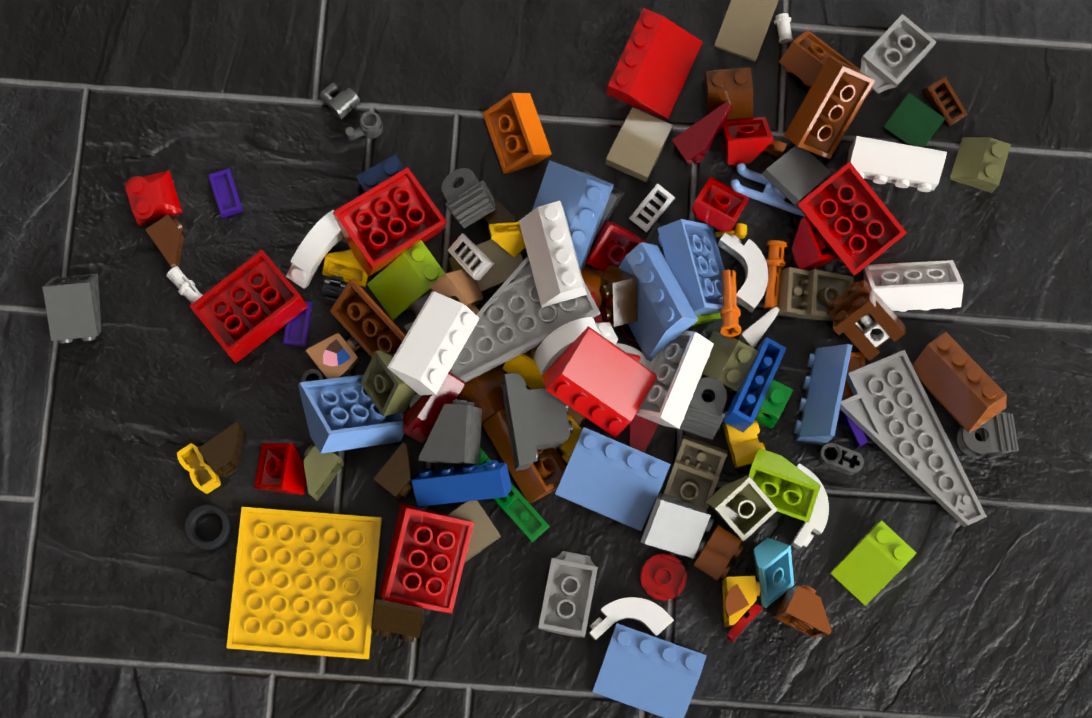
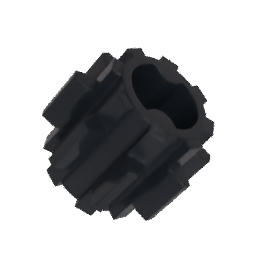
(333, 288)

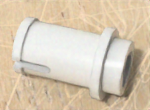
(783, 26)

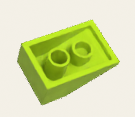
(406, 280)
(785, 485)
(873, 563)

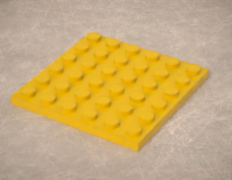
(304, 583)

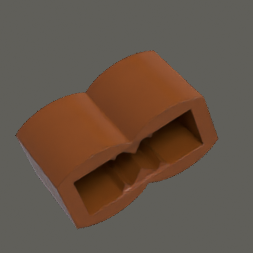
(717, 553)

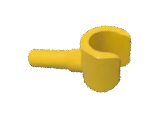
(740, 231)

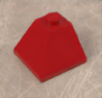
(745, 139)
(810, 248)
(280, 469)

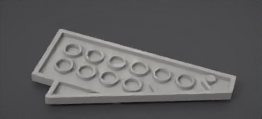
(515, 323)
(902, 422)

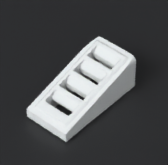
(669, 199)
(484, 265)
(754, 333)

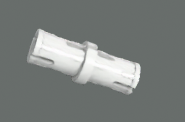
(185, 286)

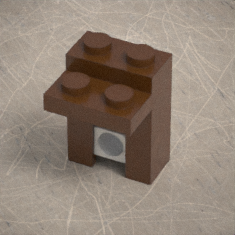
(857, 305)

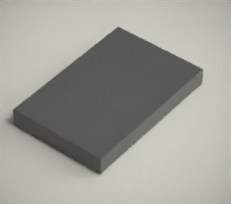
(796, 174)

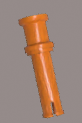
(775, 265)
(729, 312)

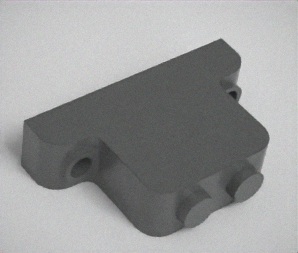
(533, 419)

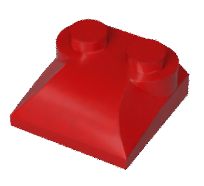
(152, 197)
(719, 205)
(612, 246)

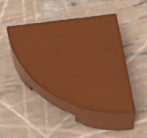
(775, 148)
(735, 601)

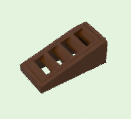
(946, 89)

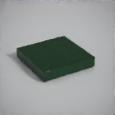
(913, 122)

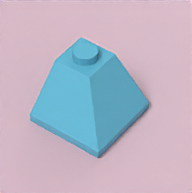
(773, 569)

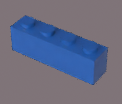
(755, 385)
(461, 484)

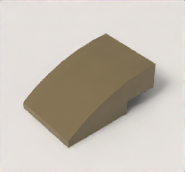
(745, 27)
(638, 144)
(503, 266)
(808, 292)
(695, 472)
(483, 531)

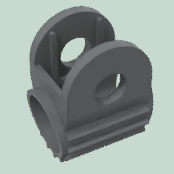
(468, 201)
(705, 417)
(996, 435)

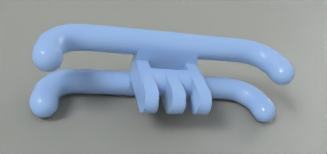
(770, 195)

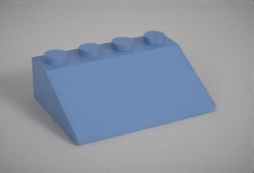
(582, 200)
(695, 262)
(660, 300)
(823, 394)
(345, 417)
(612, 479)
(649, 673)

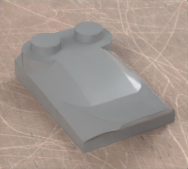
(895, 54)
(568, 595)

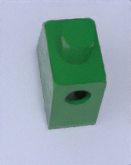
(773, 404)

